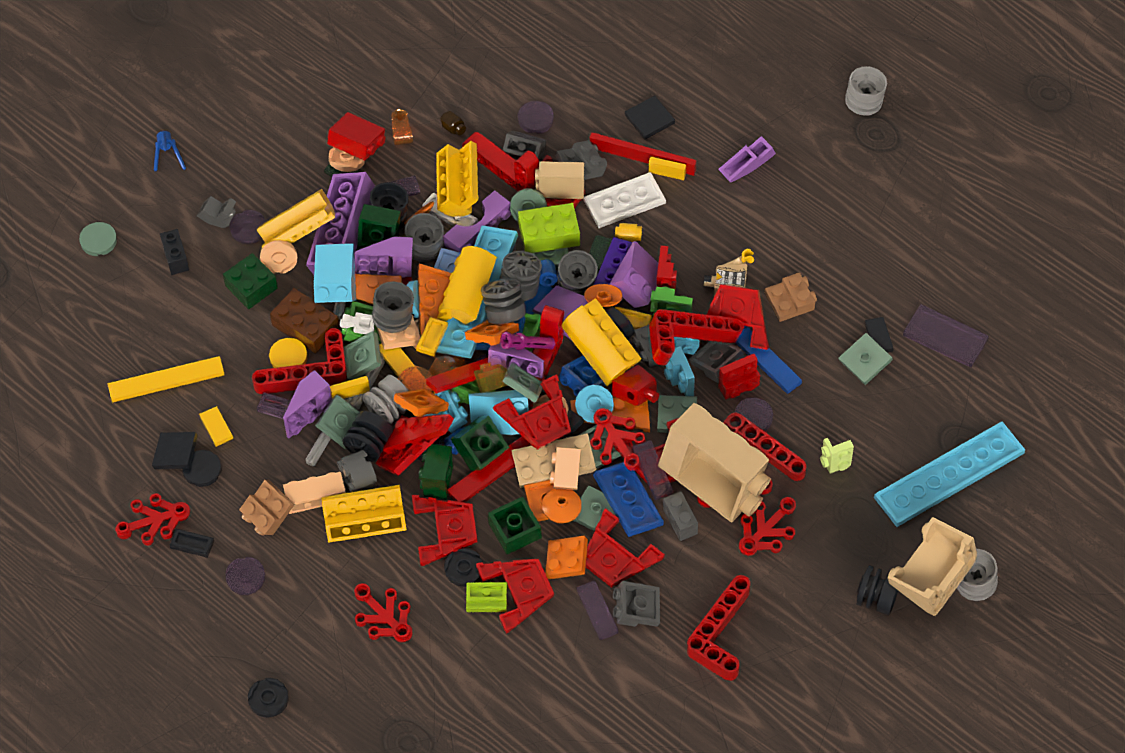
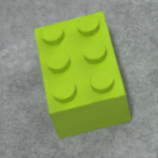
(549, 228)

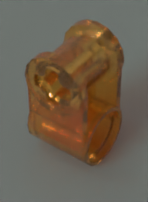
(400, 128)

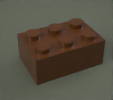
(303, 320)

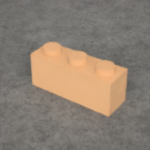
(308, 493)

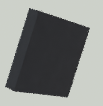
(649, 117)
(175, 450)

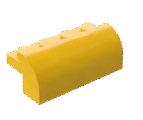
(457, 179)
(298, 219)
(464, 293)
(600, 341)
(363, 513)

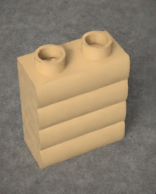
(715, 463)

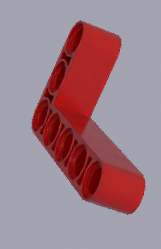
(516, 173)
(671, 324)
(550, 326)
(290, 373)
(776, 448)
(716, 626)

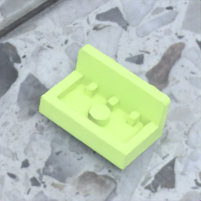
(836, 457)

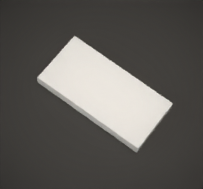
(624, 200)

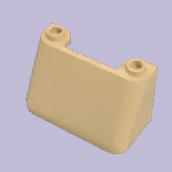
(935, 566)

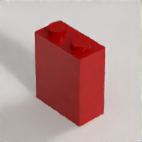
(356, 136)

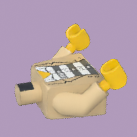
(731, 273)

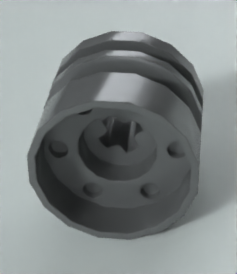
(427, 229)
(577, 262)
(525, 268)
(503, 301)
(392, 307)

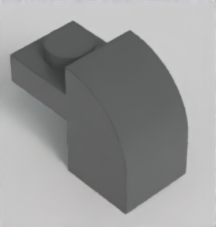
(217, 213)

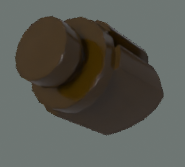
(453, 123)

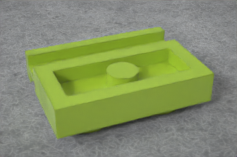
(486, 597)

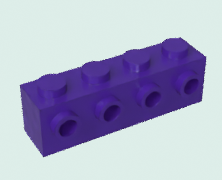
(612, 260)

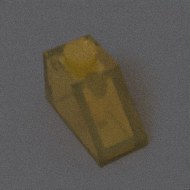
(490, 377)

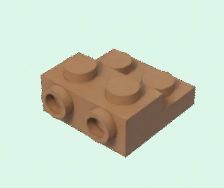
(791, 297)
(266, 508)

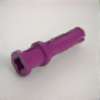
(520, 341)

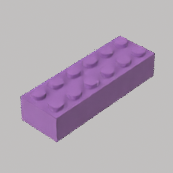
(347, 195)

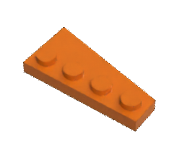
(367, 284)
(431, 290)
(625, 410)

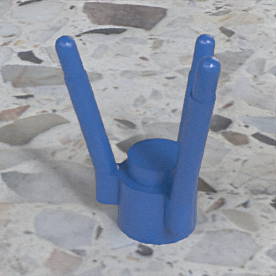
(165, 142)

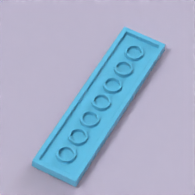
(499, 243)
(949, 474)

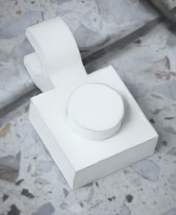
(361, 322)

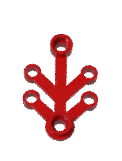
(616, 436)
(155, 519)
(766, 529)
(384, 616)

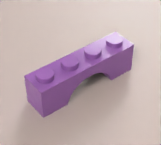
(495, 210)

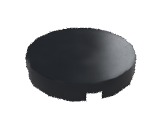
(203, 469)
(461, 567)
(268, 697)

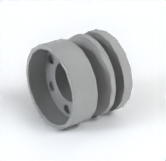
(866, 90)
(381, 399)
(981, 578)

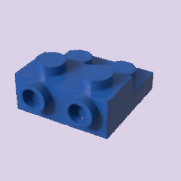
(579, 375)

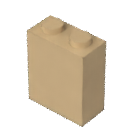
(560, 180)

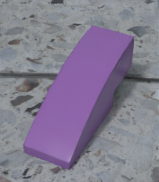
(747, 160)

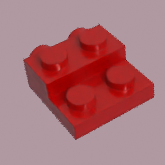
(666, 274)
(739, 377)

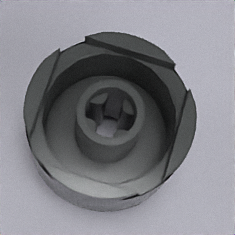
(357, 471)

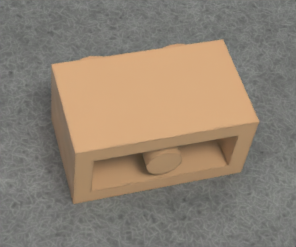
(566, 468)

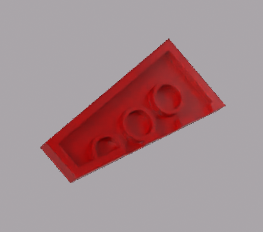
(415, 429)

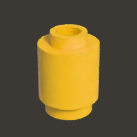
(628, 232)

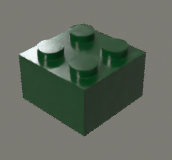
(377, 225)
(250, 281)
(479, 443)
(437, 471)
(514, 525)

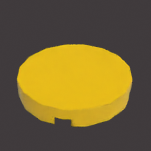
(288, 353)

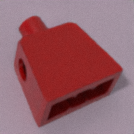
(635, 386)

